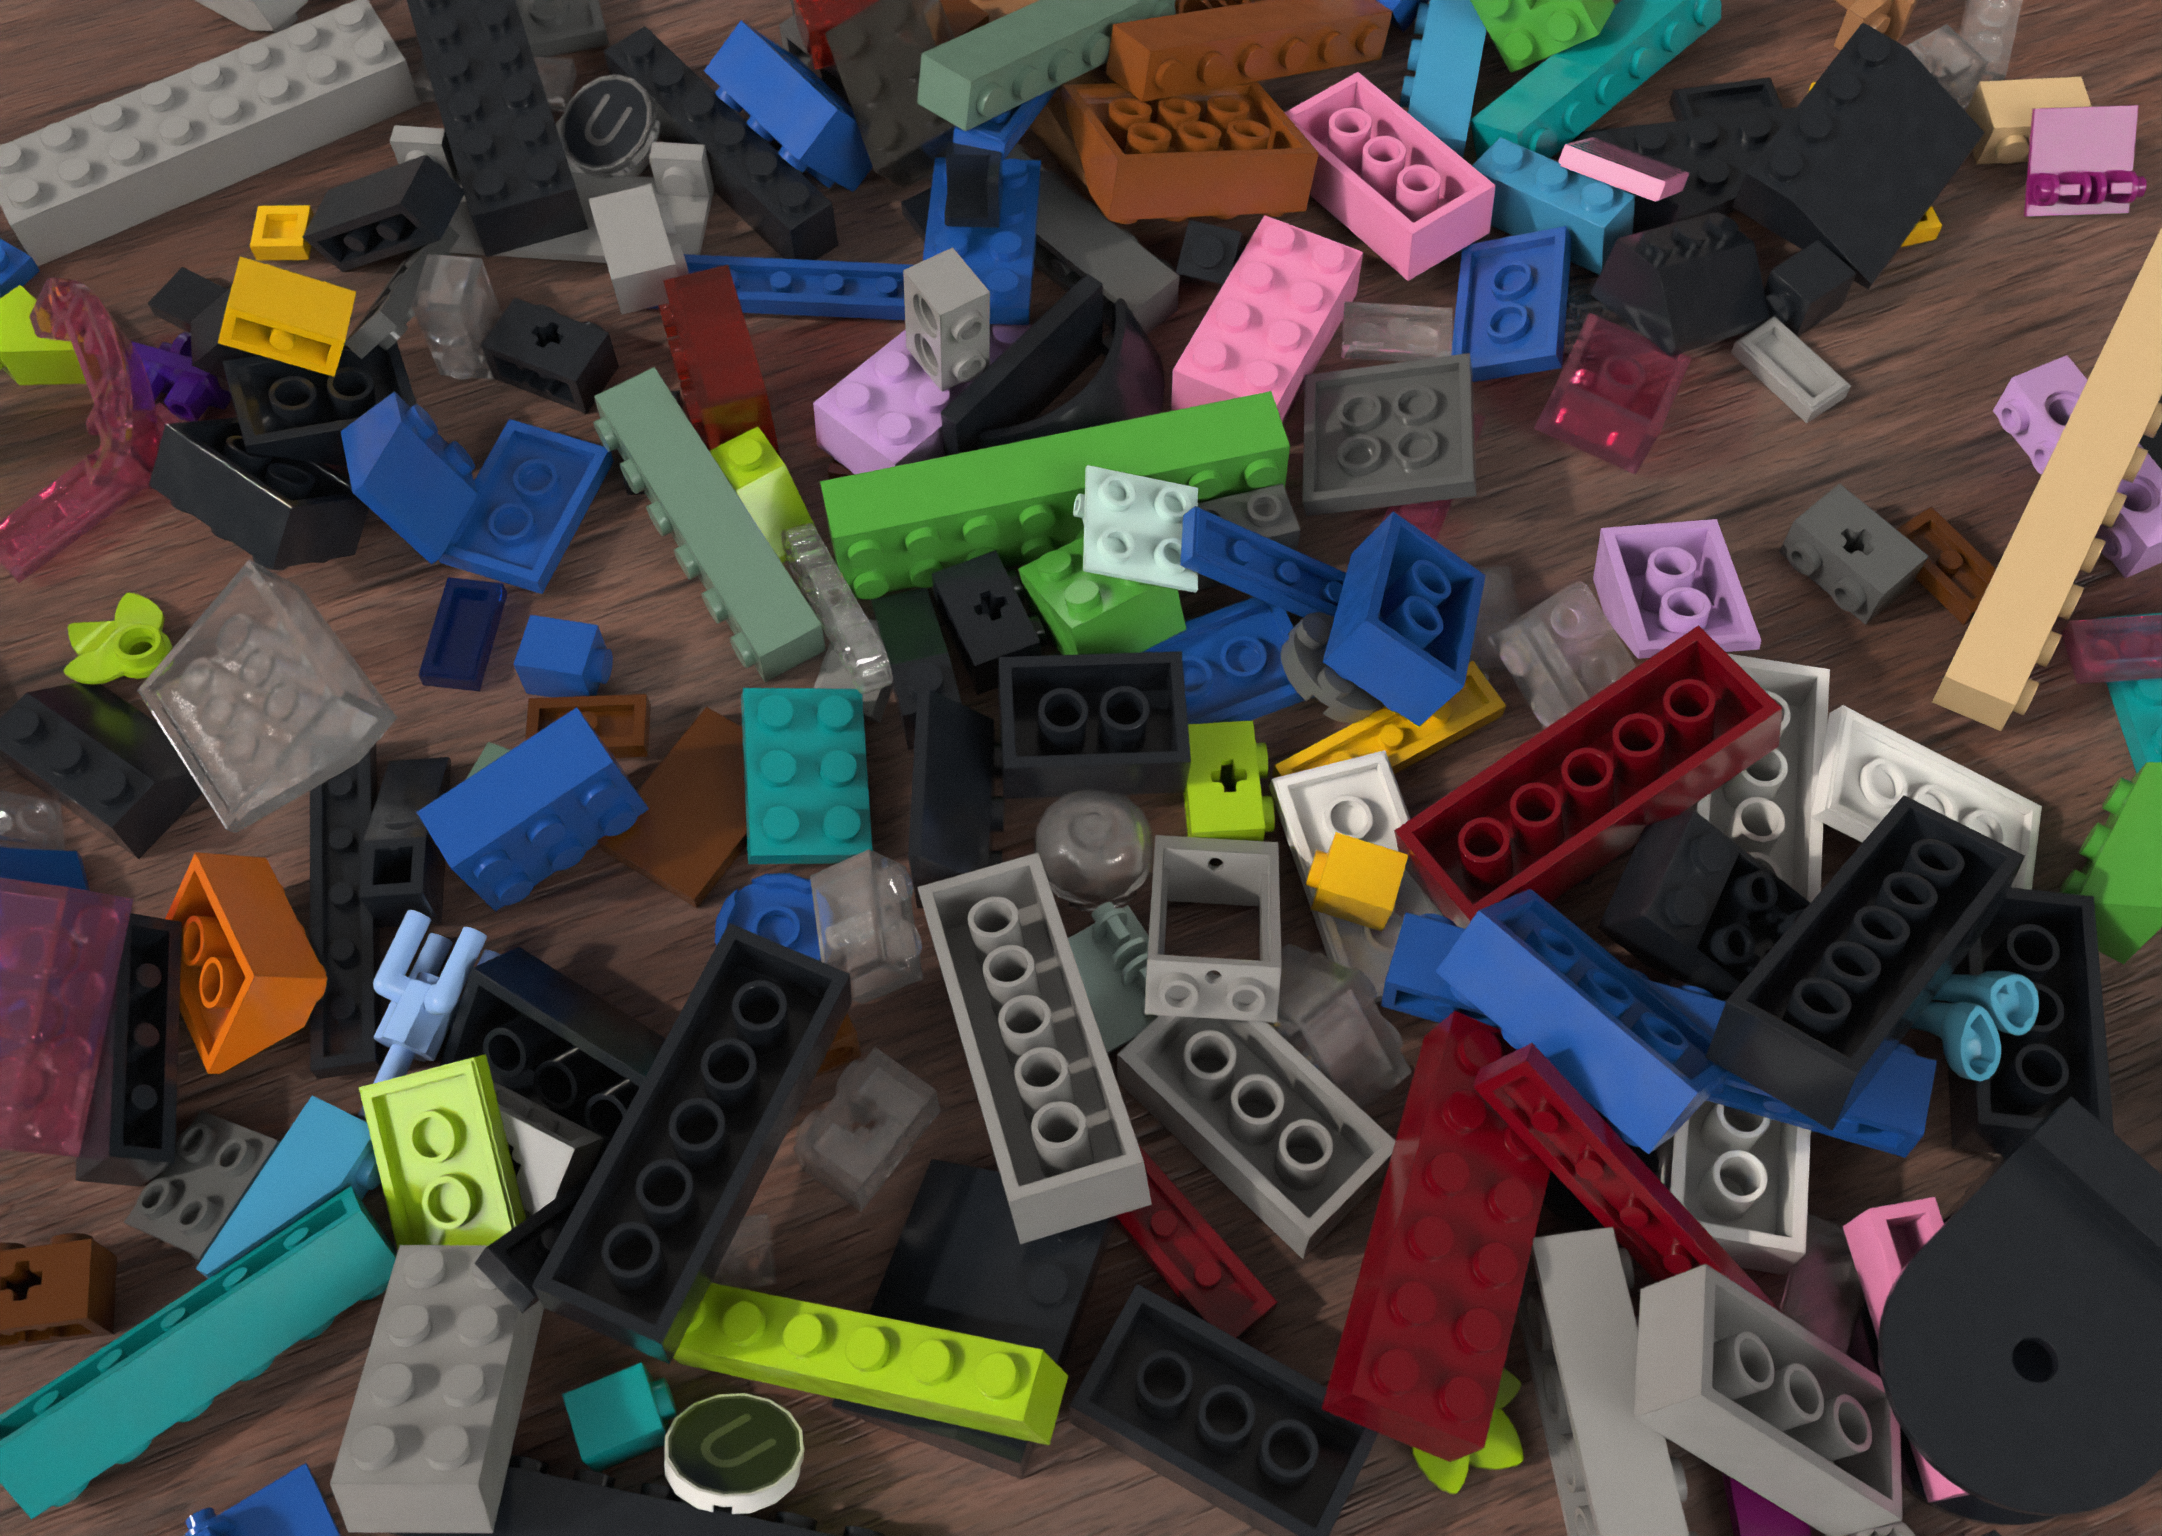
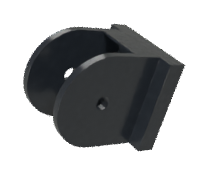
(2032, 1331)

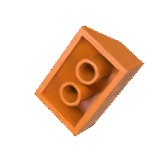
(243, 959)

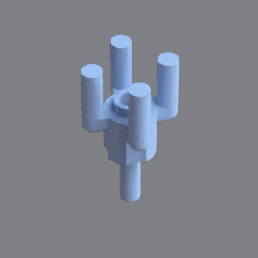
(422, 1004)

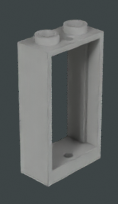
(1247, 878)

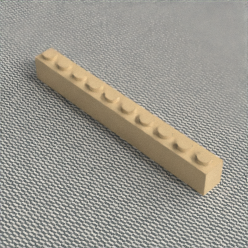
(2063, 516)

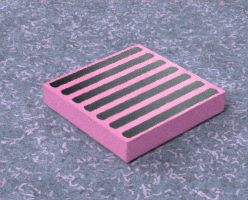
(1623, 169)

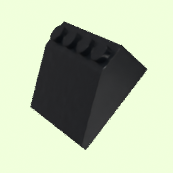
(1860, 156)
(971, 1276)

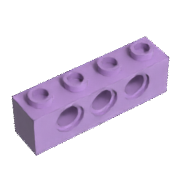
(2035, 414)

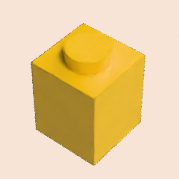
(1356, 881)

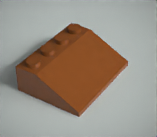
(1189, 153)

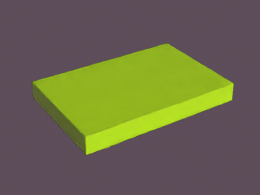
(443, 1155)

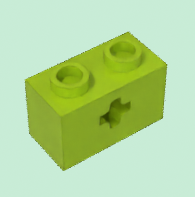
(1220, 758)

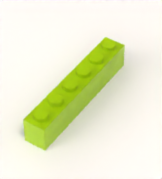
(876, 1362)

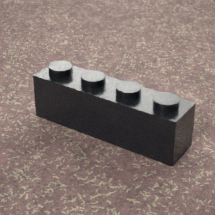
(135, 1086)

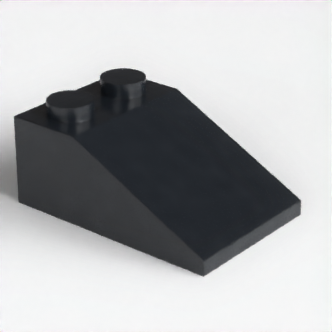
(302, 411)

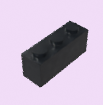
(384, 213)

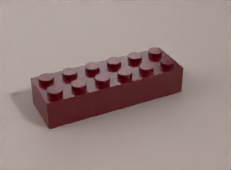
(1592, 781)
(1441, 1258)

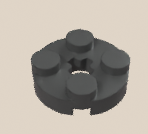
(1304, 668)

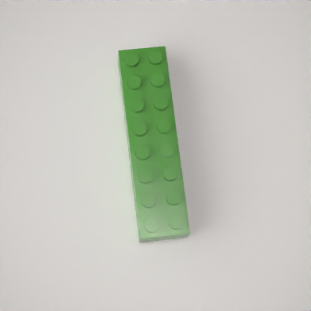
(1020, 496)

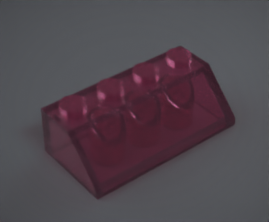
(55, 1004)

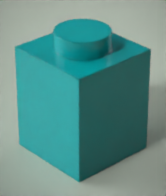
(620, 1416)

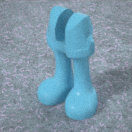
(1979, 1009)

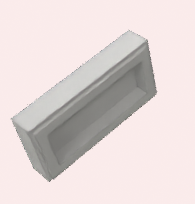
(1790, 369)

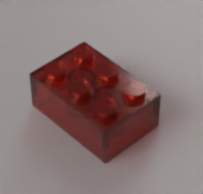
(717, 357)

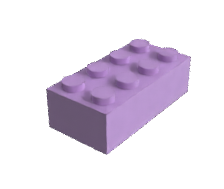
(891, 408)

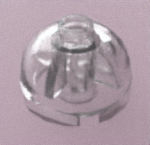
(1094, 848)

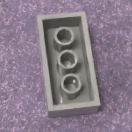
(1259, 1120)
(436, 1399)
(1767, 1403)

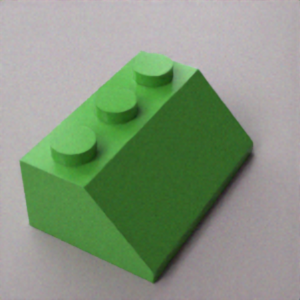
(2125, 865)

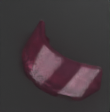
(115, 377)

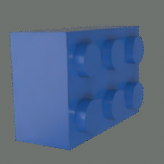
(790, 106)
(1405, 620)
(533, 811)

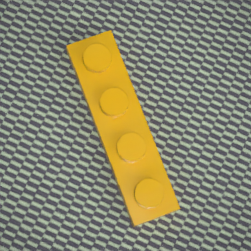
(1400, 738)

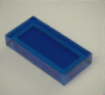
(463, 634)

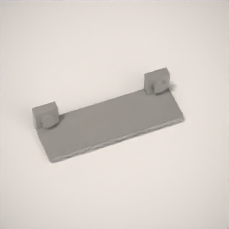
(679, 179)

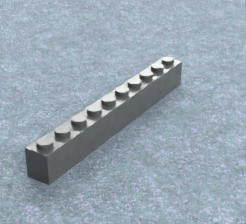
(1070, 233)

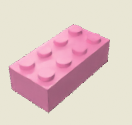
(1392, 177)
(1269, 319)

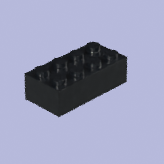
(2065, 1051)
(1220, 1419)

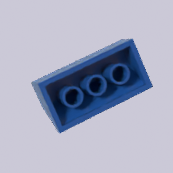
(1586, 1015)

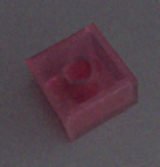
(1612, 394)

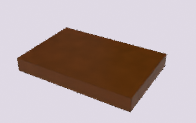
(693, 813)

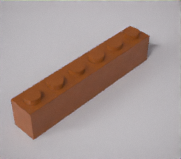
(1243, 44)

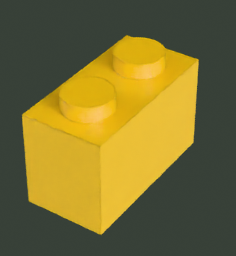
(287, 316)

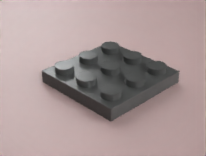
(1389, 435)

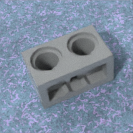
(947, 319)

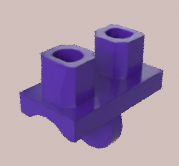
(187, 387)

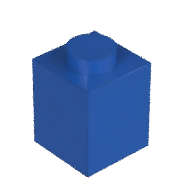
(562, 658)

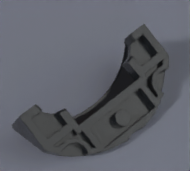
(1123, 389)

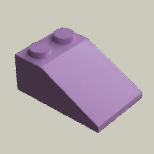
(1669, 580)

